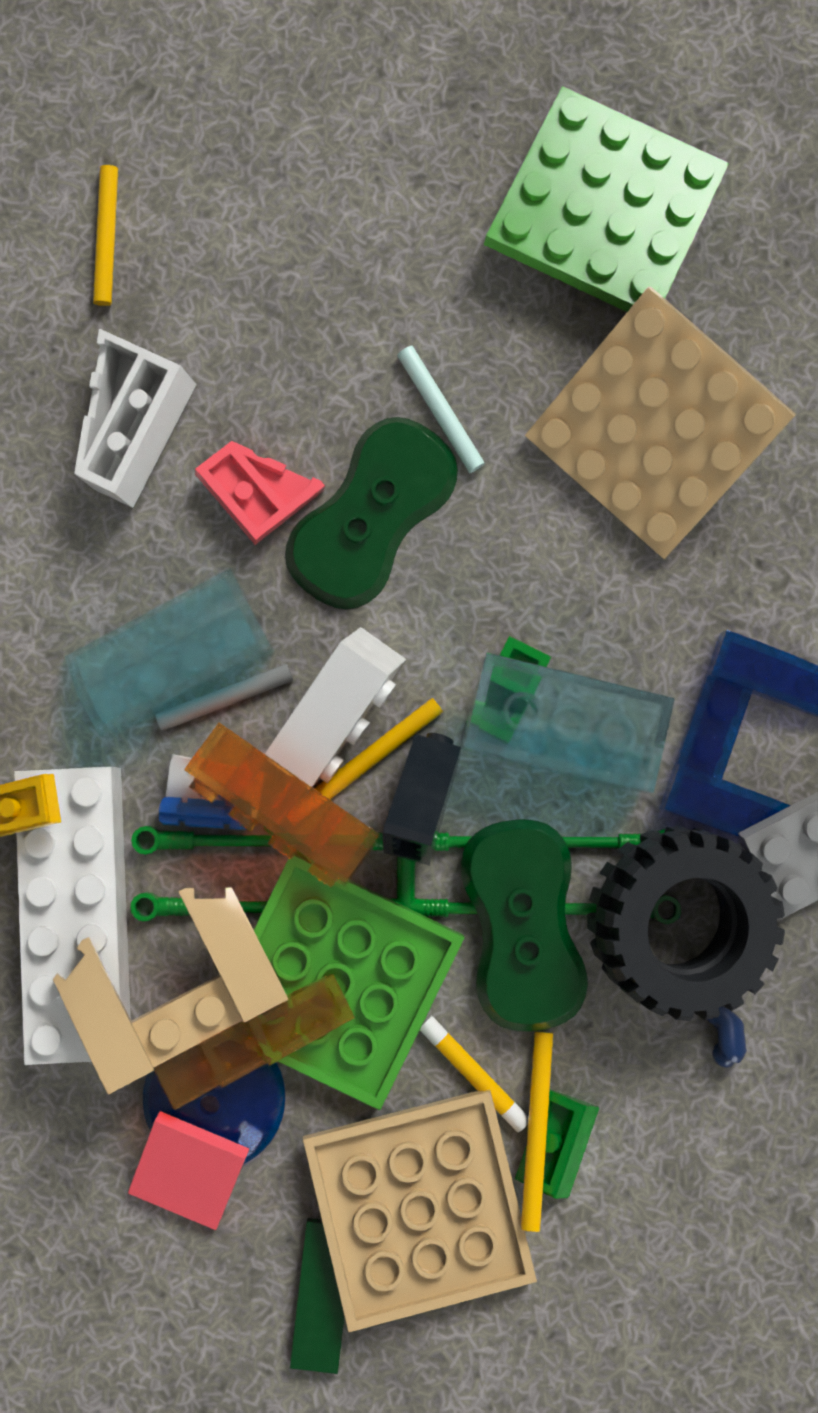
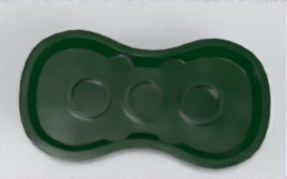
(350, 542)
(528, 963)

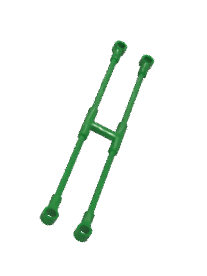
(405, 873)

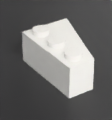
(129, 417)
(336, 707)

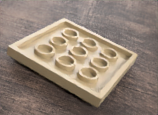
(659, 423)
(419, 1209)

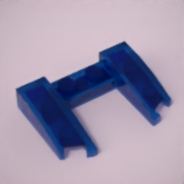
(734, 673)

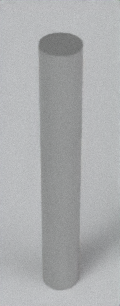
(224, 697)

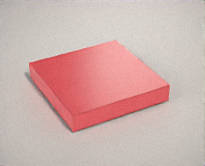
(188, 1170)

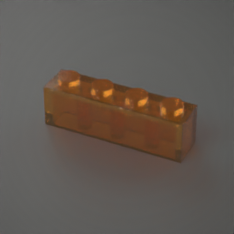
(281, 805)

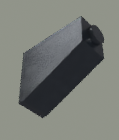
(421, 798)

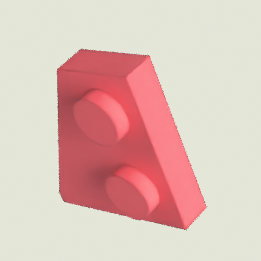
(255, 489)

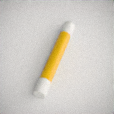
(474, 1073)

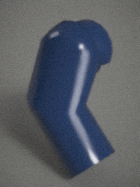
(731, 1038)

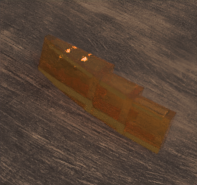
(260, 1041)

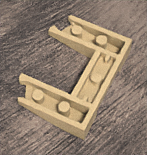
(131, 1049)

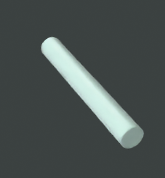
(440, 409)

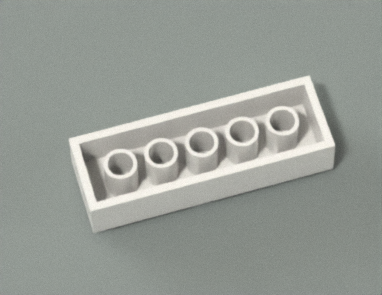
(68, 892)

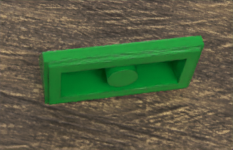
(566, 1140)

